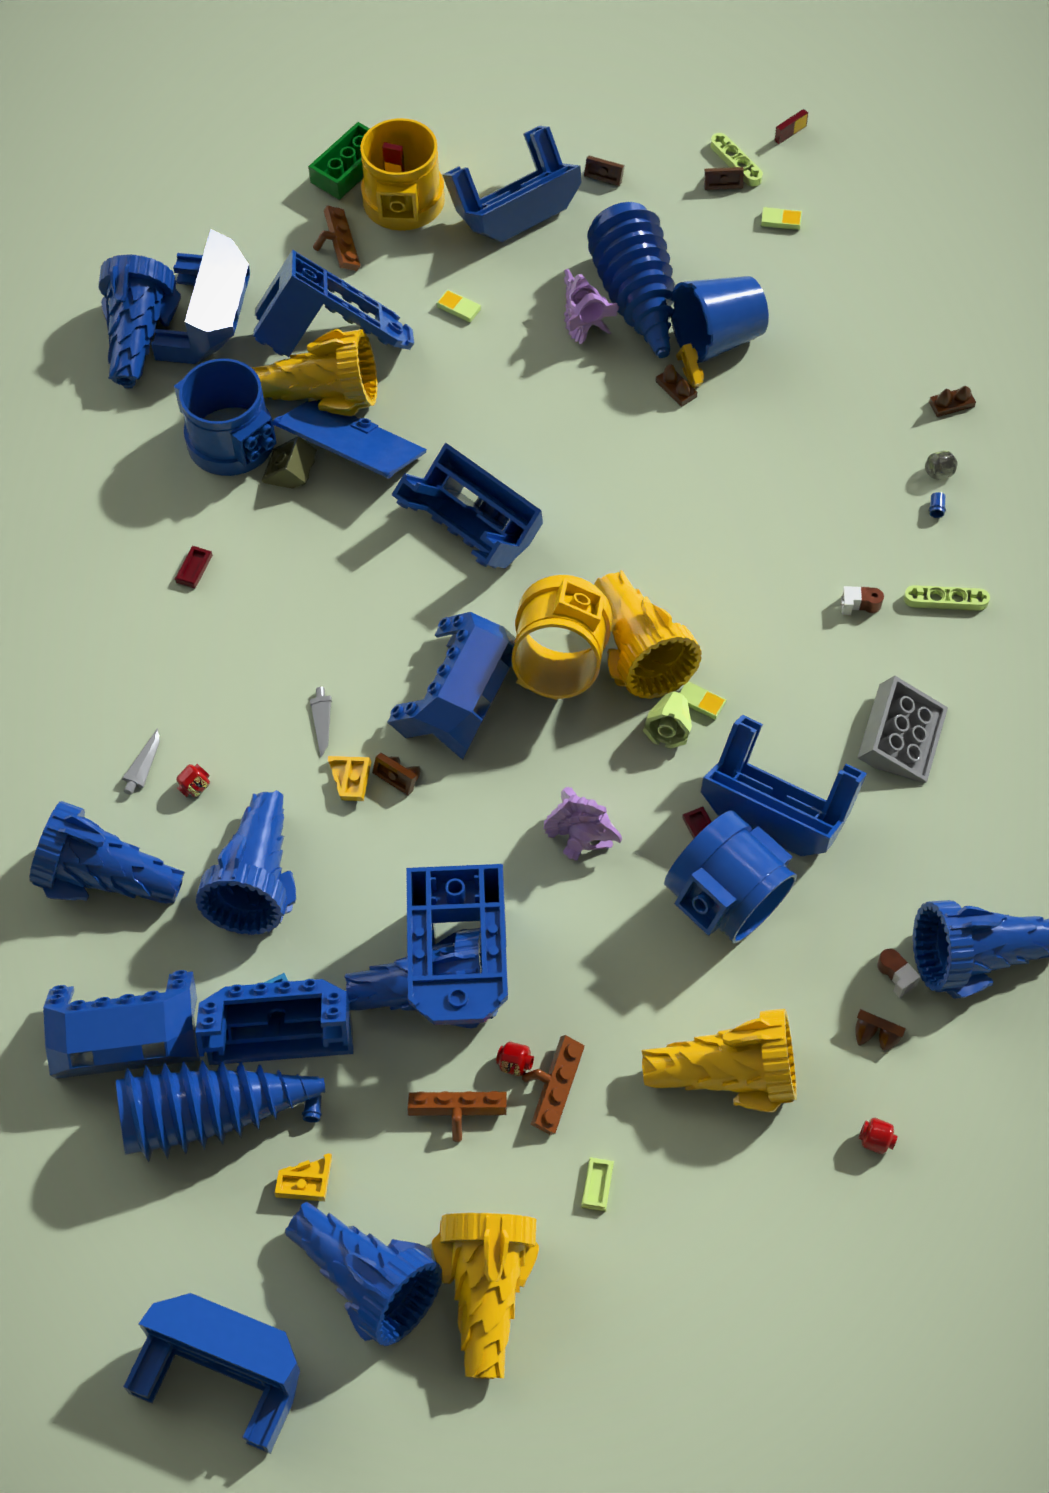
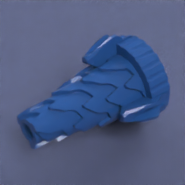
(135, 297)
(82, 855)
(247, 885)
(962, 944)
(388, 983)
(384, 1284)

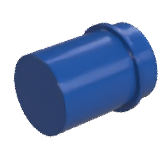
(937, 505)
(312, 1110)

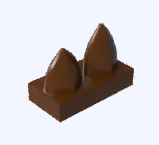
(604, 170)
(723, 178)
(676, 386)
(952, 401)
(395, 774)
(868, 1025)

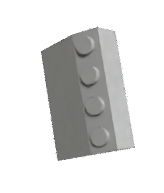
(902, 730)

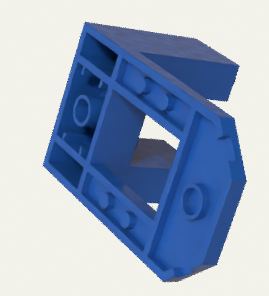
(300, 293)
(447, 896)

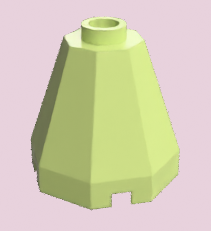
(669, 721)

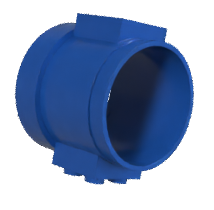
(232, 444)
(730, 877)

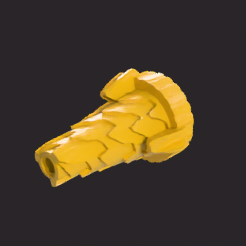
(334, 370)
(651, 650)
(746, 1059)
(490, 1262)

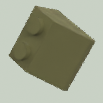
(290, 464)

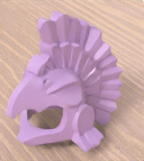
(585, 307)
(583, 822)

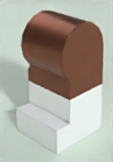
(861, 599)
(898, 970)

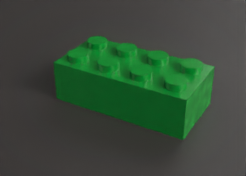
(341, 164)

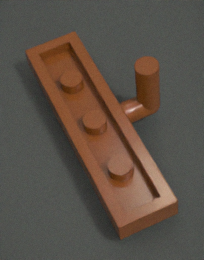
(341, 237)
(556, 1084)
(457, 1105)

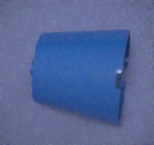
(718, 314)

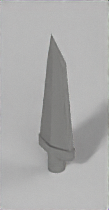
(321, 713)
(140, 768)

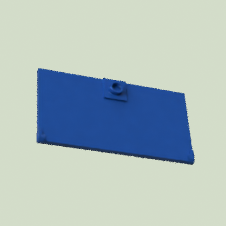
(351, 438)

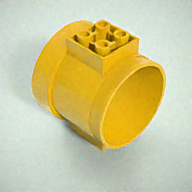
(404, 198)
(565, 604)

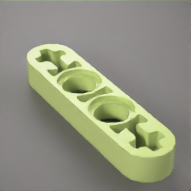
(739, 157)
(946, 594)

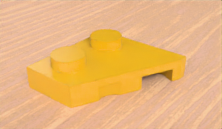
(691, 370)
(350, 776)
(305, 1180)

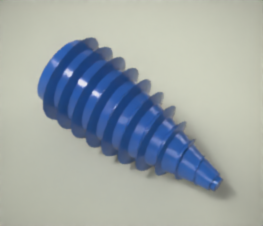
(635, 269)
(202, 1103)

